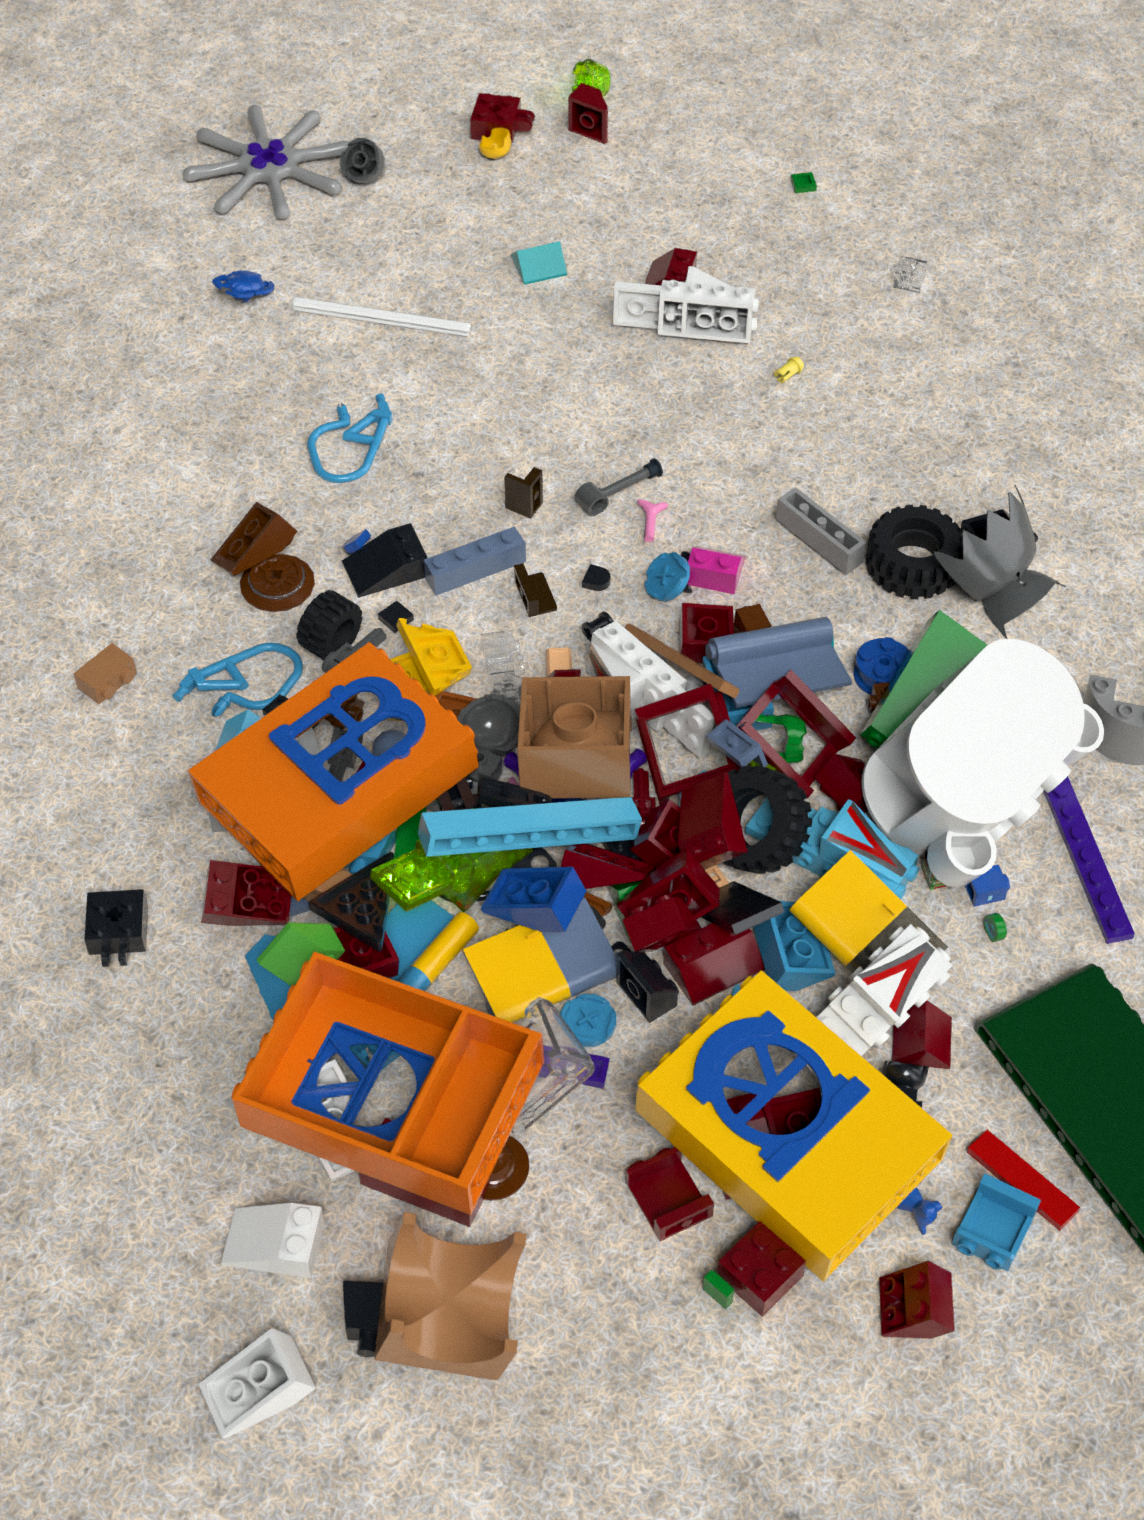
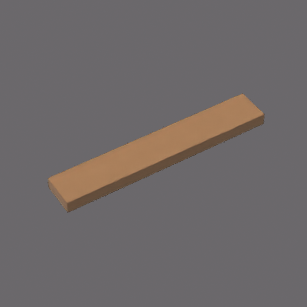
(683, 661)

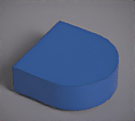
(356, 542)

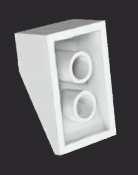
(275, 1238)
(257, 1383)

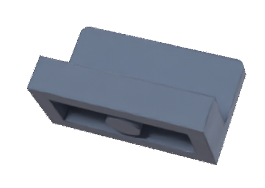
(736, 744)

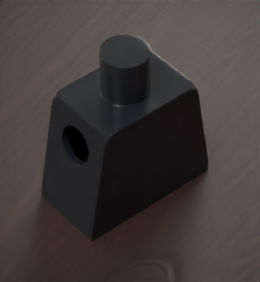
(362, 1314)

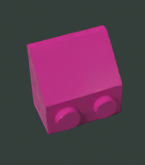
(715, 569)

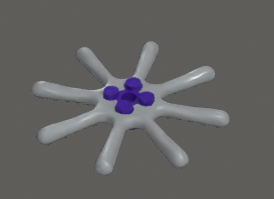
(266, 161)

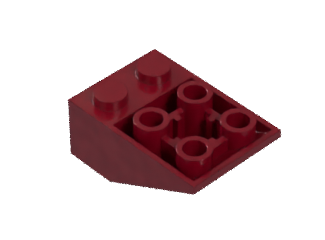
(243, 896)

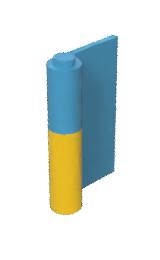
(427, 941)

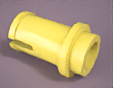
(793, 366)

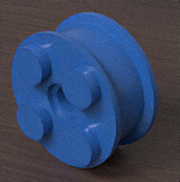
(878, 662)

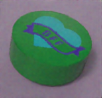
(995, 927)

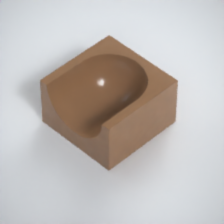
(575, 736)

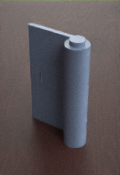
(762, 655)

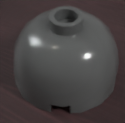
(362, 161)

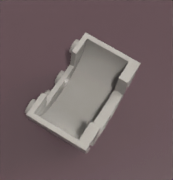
(1121, 722)

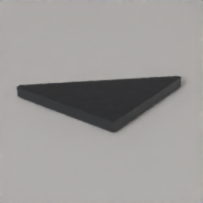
(357, 905)

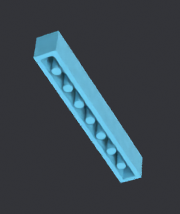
(528, 826)

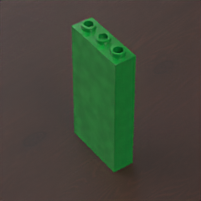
(933, 658)

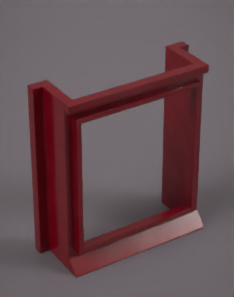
(669, 706)
(813, 713)

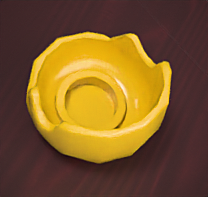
(497, 144)

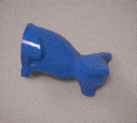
(923, 1210)

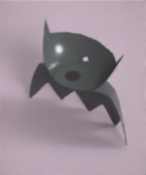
(999, 565)

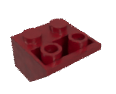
(917, 1302)

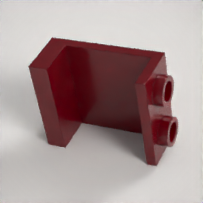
(667, 1194)

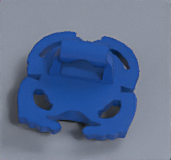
(244, 284)

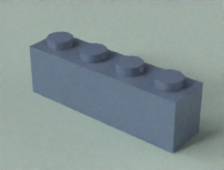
(475, 560)

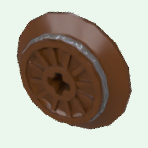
(277, 583)

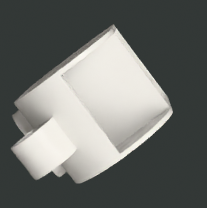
(979, 757)

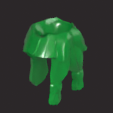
(795, 730)

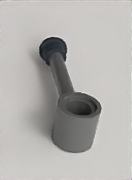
(595, 499)

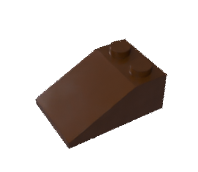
(254, 540)

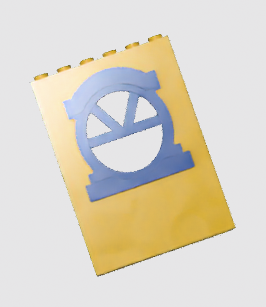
(809, 1187)

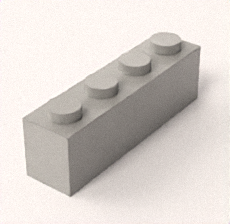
(820, 530)

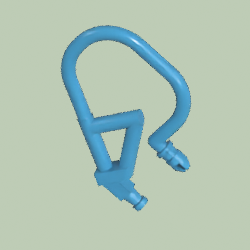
(382, 416)
(196, 678)

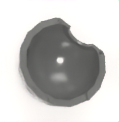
(494, 723)

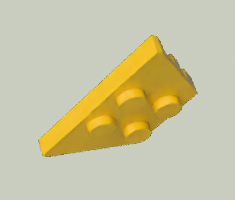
(435, 655)

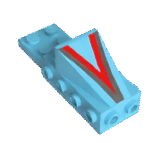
(837, 834)

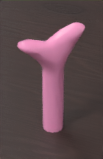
(651, 511)

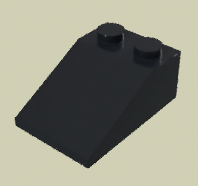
(386, 561)

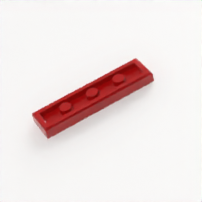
(1015, 1171)

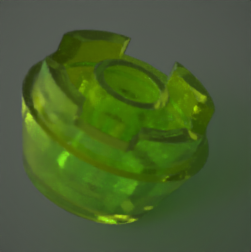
(592, 74)

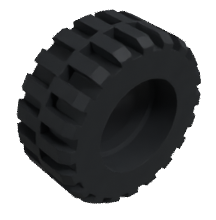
(918, 528)
(789, 818)

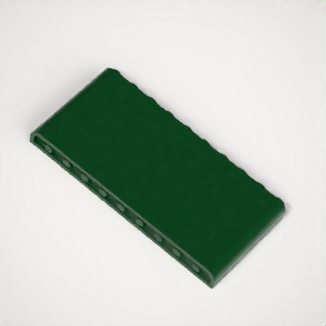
(1081, 1068)

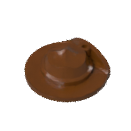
(509, 1172)

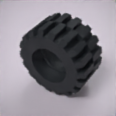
(328, 623)

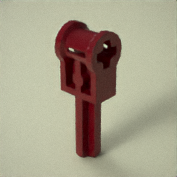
(641, 794)

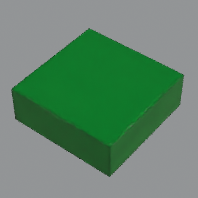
(803, 182)
(718, 1289)

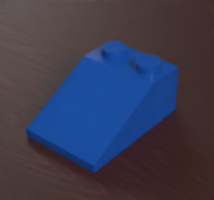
(536, 897)

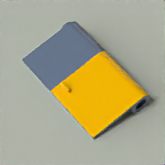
(534, 964)

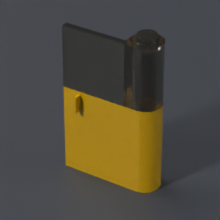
(855, 913)

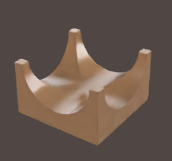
(447, 1303)

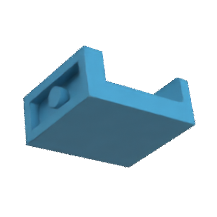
(996, 1223)

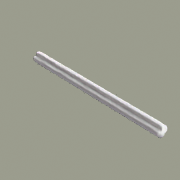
(381, 316)

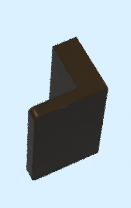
(524, 495)
(534, 591)

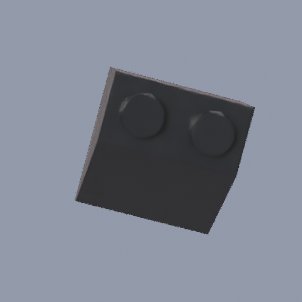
(645, 984)

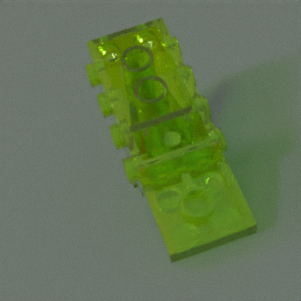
(459, 877)

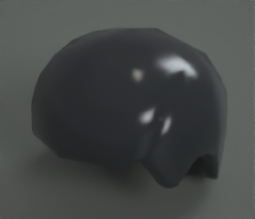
(905, 1074)

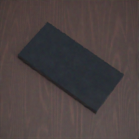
(742, 908)

